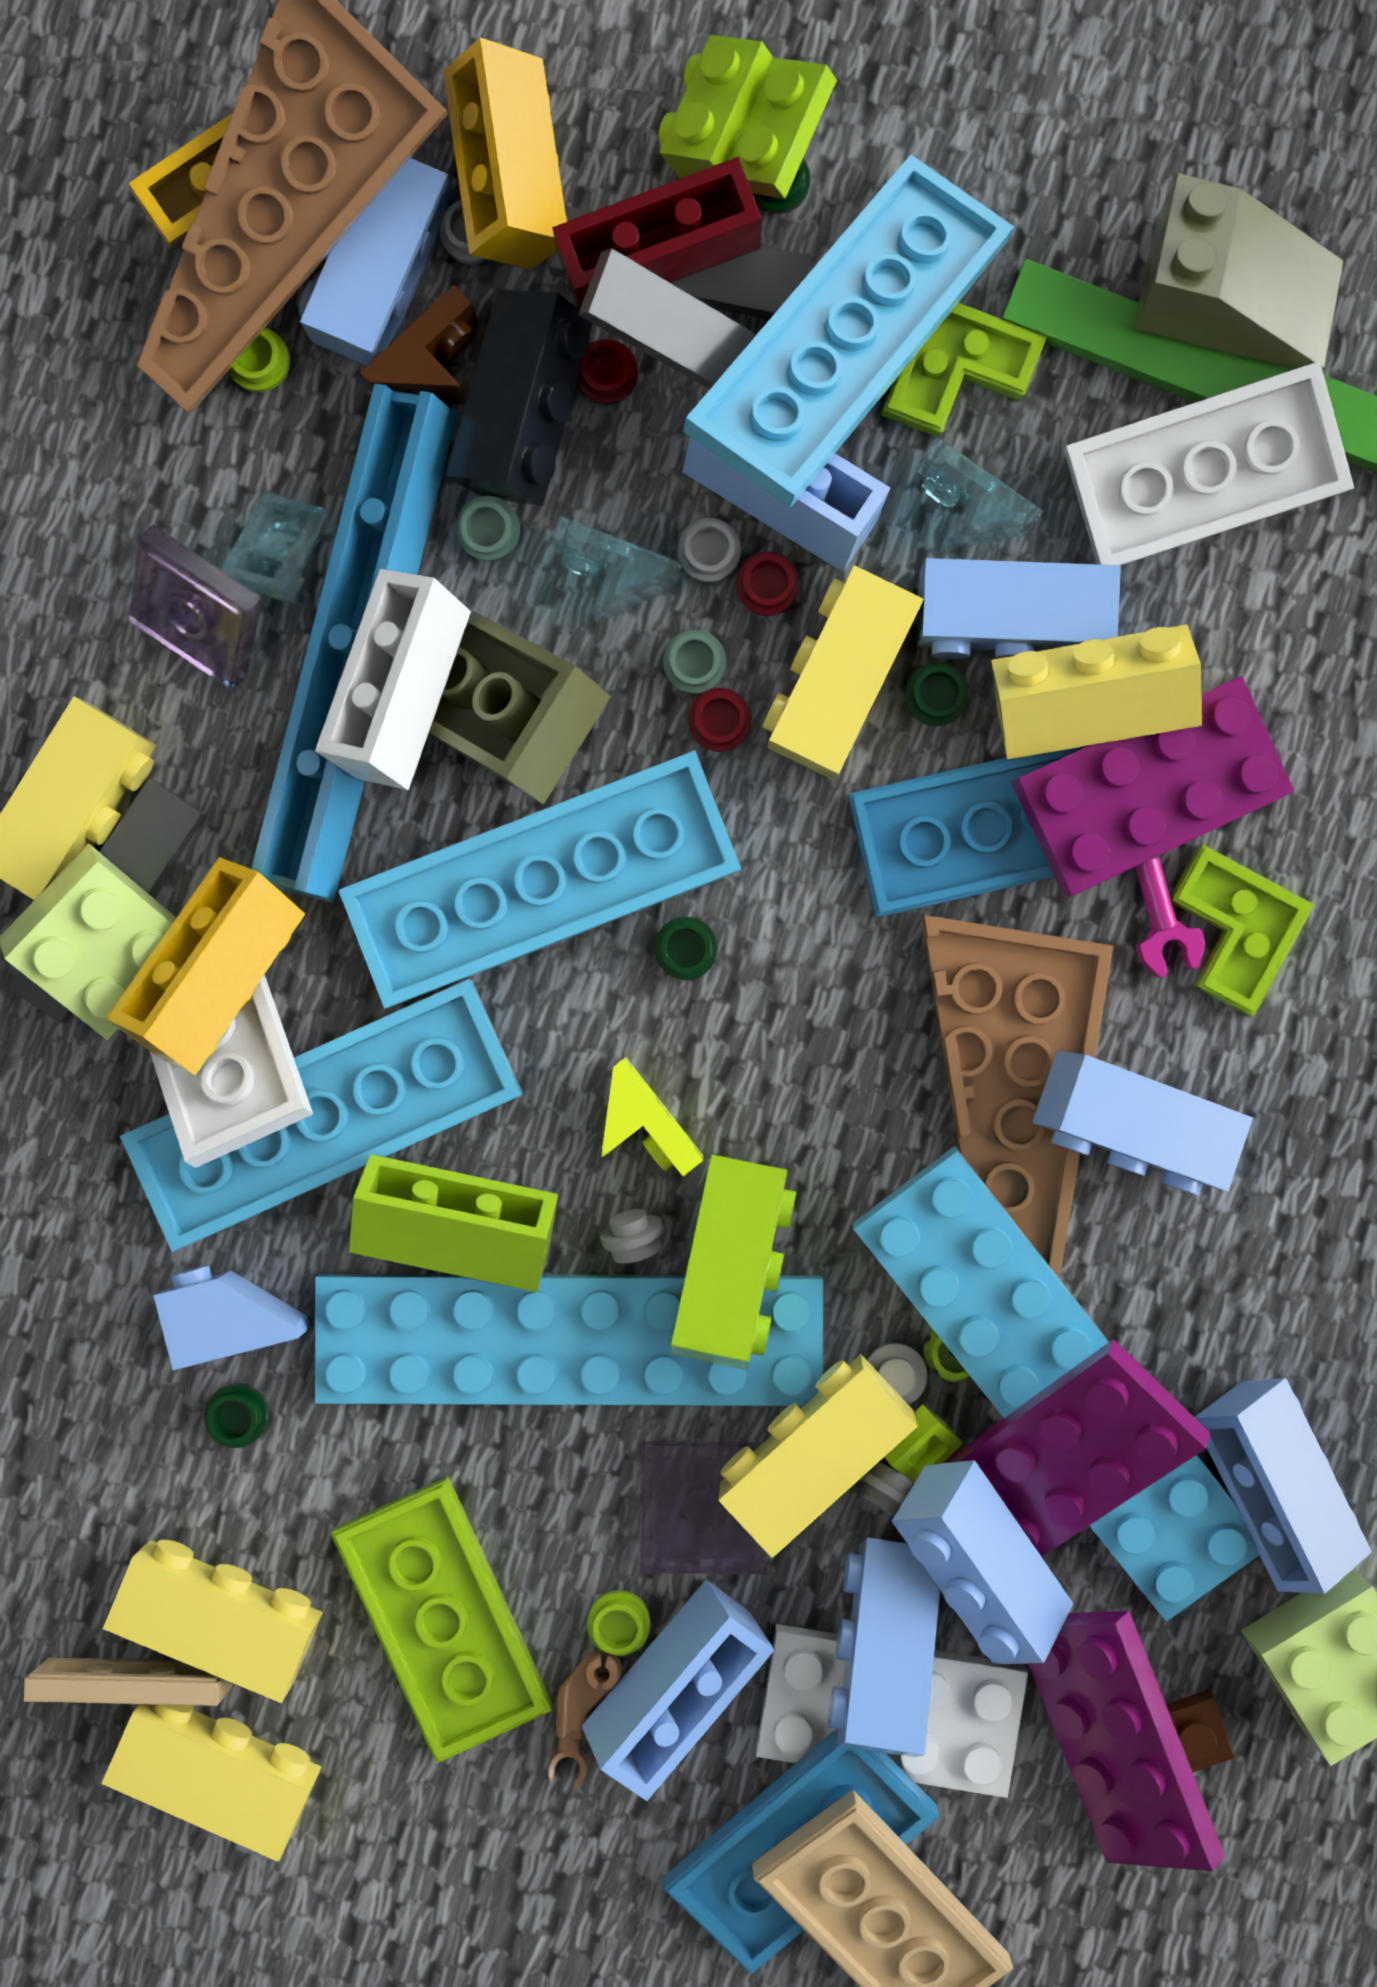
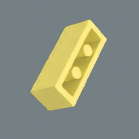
(841, 671)
(1098, 691)
(70, 795)
(814, 1453)
(214, 1618)
(213, 1775)

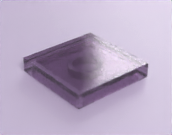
(193, 607)
(681, 1514)

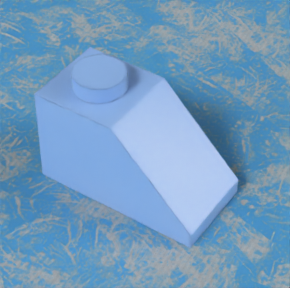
(221, 1317)

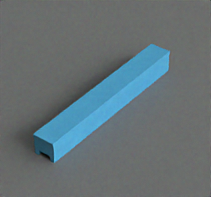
(378, 529)

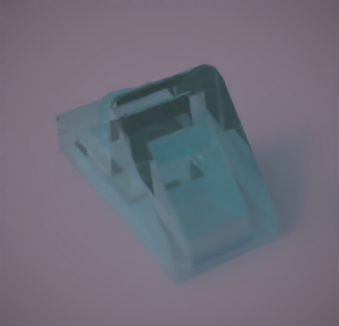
(991, 507)
(276, 547)
(630, 570)

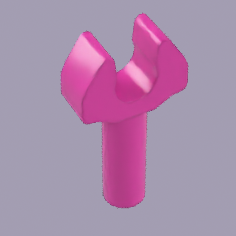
(1164, 923)

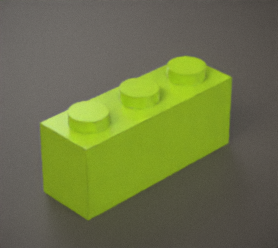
(452, 1222)
(732, 1263)

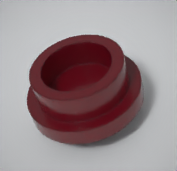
(607, 372)
(767, 583)
(719, 720)

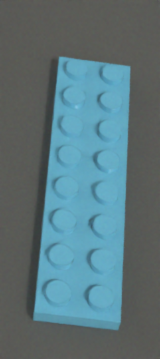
(1021, 1332)
(555, 1346)

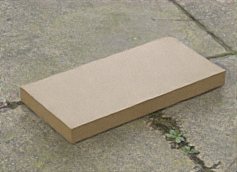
(877, 1904)

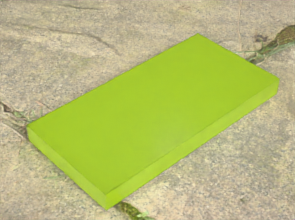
(442, 1619)

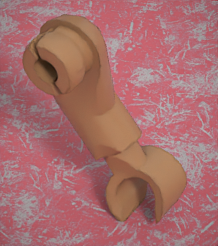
(575, 1699)

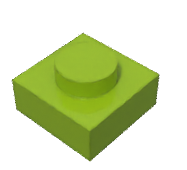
(926, 1445)

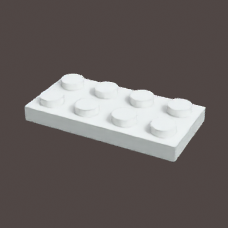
(1209, 466)
(970, 1716)

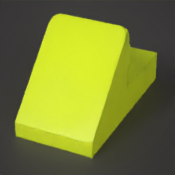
(636, 1105)

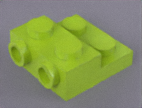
(746, 108)

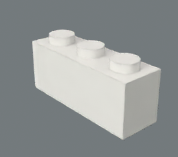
(393, 679)

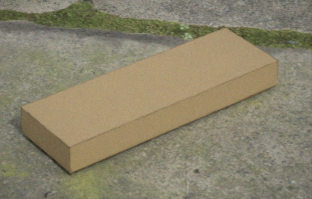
(123, 1682)

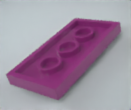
(1153, 791)
(1085, 1446)
(1124, 1746)

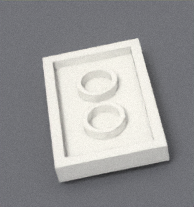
(240, 1090)

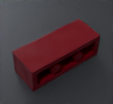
(667, 229)

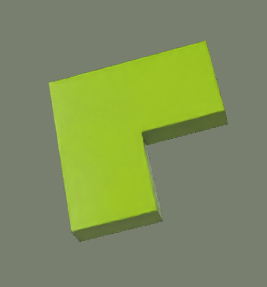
(966, 348)
(1256, 923)

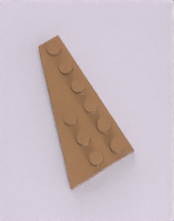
(297, 167)
(1002, 1016)

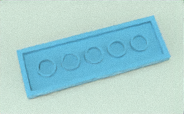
(848, 331)
(540, 880)
(366, 1098)

